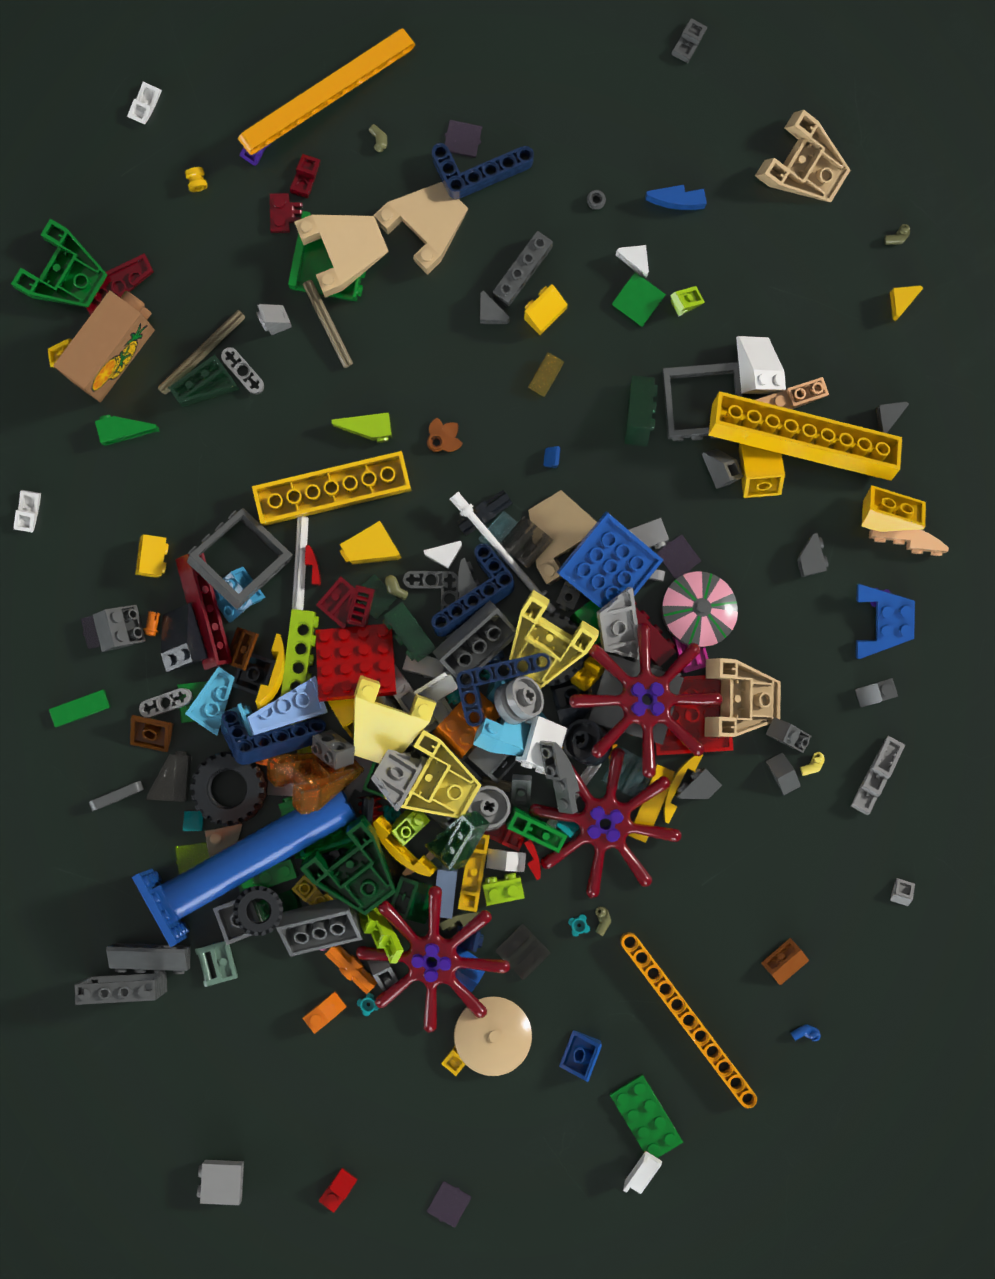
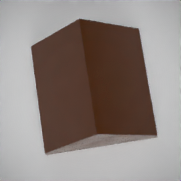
(150, 733)

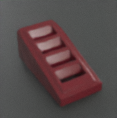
(362, 623)

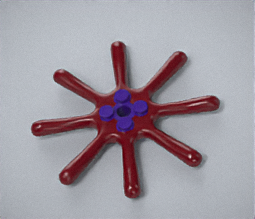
(660, 700)
(615, 834)
(440, 948)

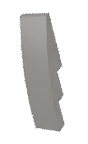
(878, 775)

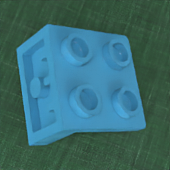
(238, 580)

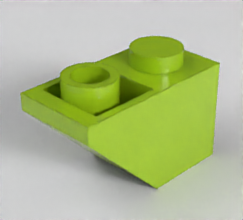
(408, 825)

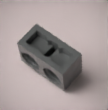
(333, 749)

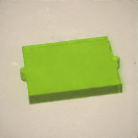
(191, 855)

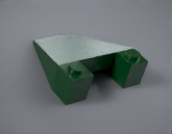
(356, 876)

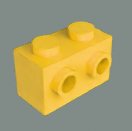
(151, 556)

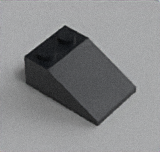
(181, 639)

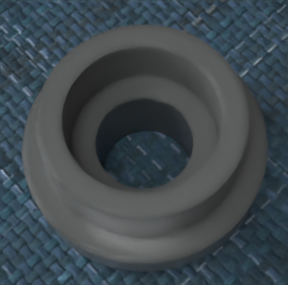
(596, 194)

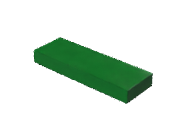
(79, 708)

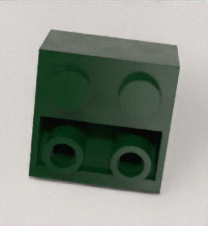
(412, 899)

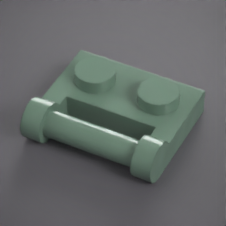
(222, 961)

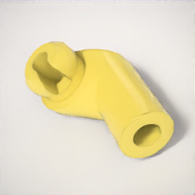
(814, 766)

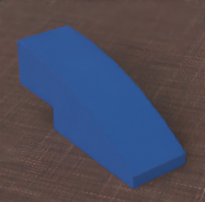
(677, 198)

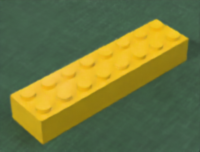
(331, 488)

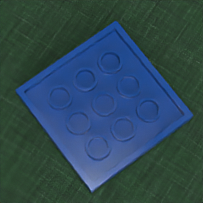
(609, 562)

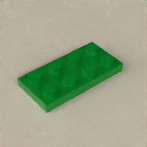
(646, 1117)

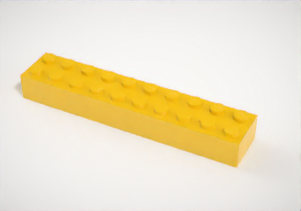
(805, 436)

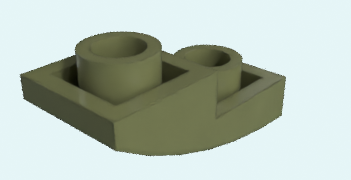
(452, 923)

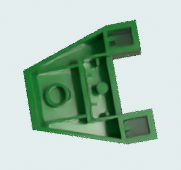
(69, 276)

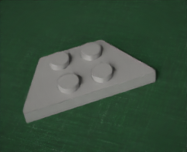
(619, 625)
(397, 775)

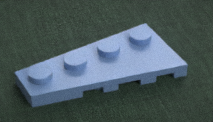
(288, 709)

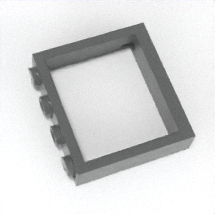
(693, 371)
(218, 582)
(121, 988)

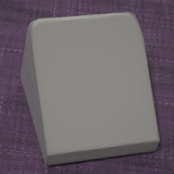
(902, 892)

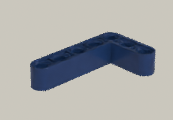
(479, 172)
(478, 594)
(495, 675)
(268, 744)

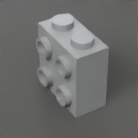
(220, 1182)

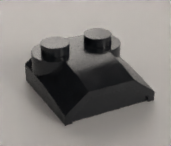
(257, 673)

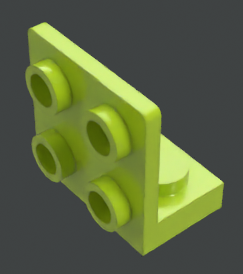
(503, 889)

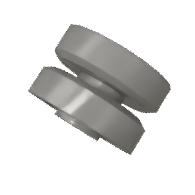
(518, 700)
(499, 803)

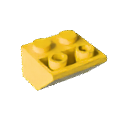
(544, 309)

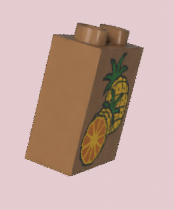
(106, 344)

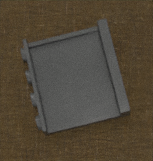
(611, 715)

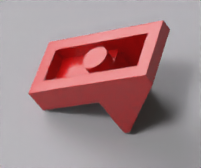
(338, 1190)

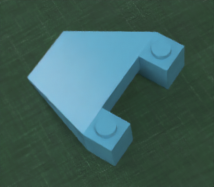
(502, 737)

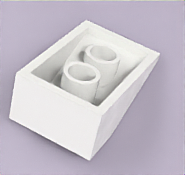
(759, 366)

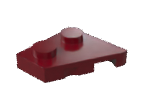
(337, 601)

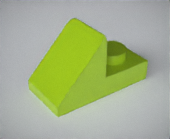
(686, 300)

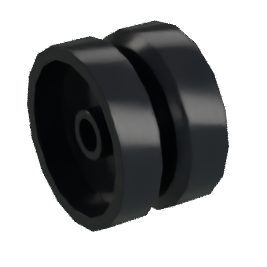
(580, 740)

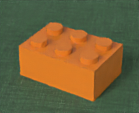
(456, 732)

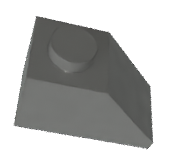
(383, 973)

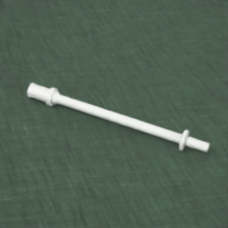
(467, 510)

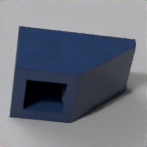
(473, 941)

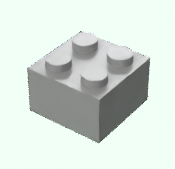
(227, 923)

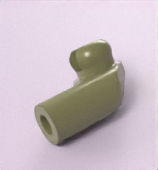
(381, 138)
(900, 236)
(394, 588)
(604, 919)

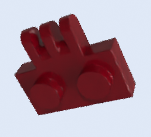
(283, 212)

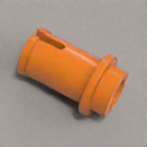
(152, 624)

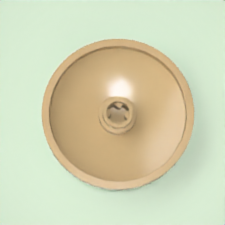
(496, 1041)

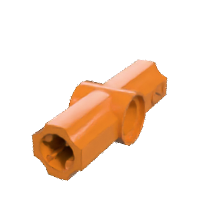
(351, 968)

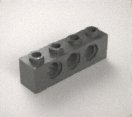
(522, 269)

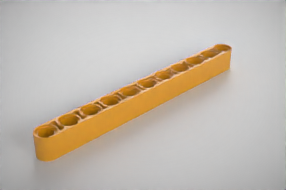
(326, 91)
(696, 1025)

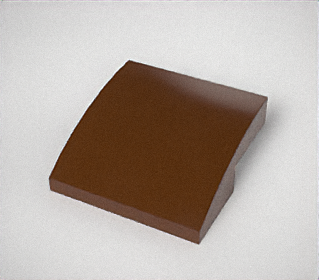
(242, 647)

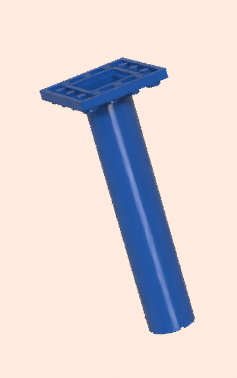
(237, 865)

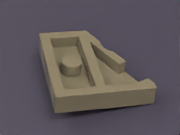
(222, 838)

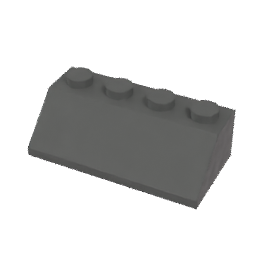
(476, 641)
(319, 927)
(149, 957)

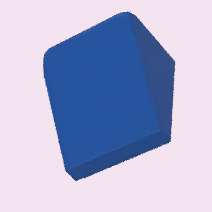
(551, 457)

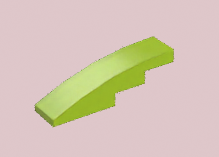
(382, 933)

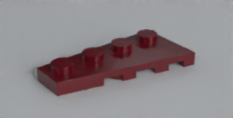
(123, 278)

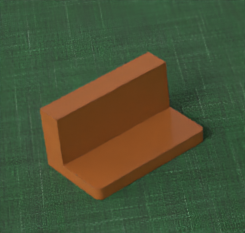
(785, 961)

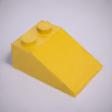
(892, 511)

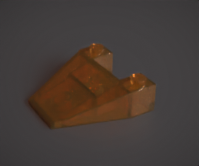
(311, 777)

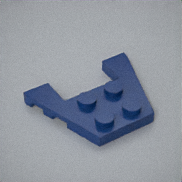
(893, 620)

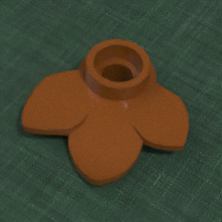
(445, 434)

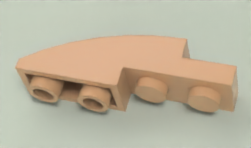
(798, 395)
(916, 541)

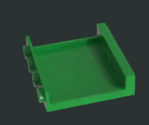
(312, 260)

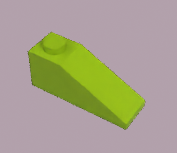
(369, 426)

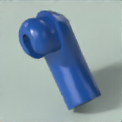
(807, 1031)

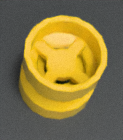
(196, 179)

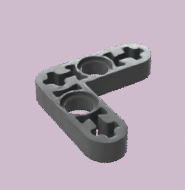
(440, 583)

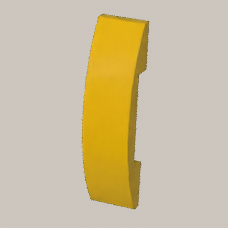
(267, 693)
(668, 807)
(650, 810)
(401, 853)
(473, 877)

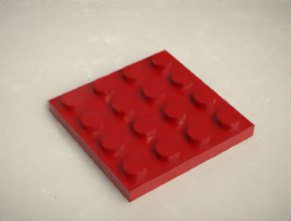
(354, 652)
(693, 719)

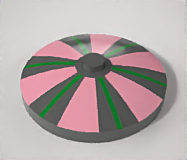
(699, 609)

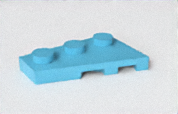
(212, 701)

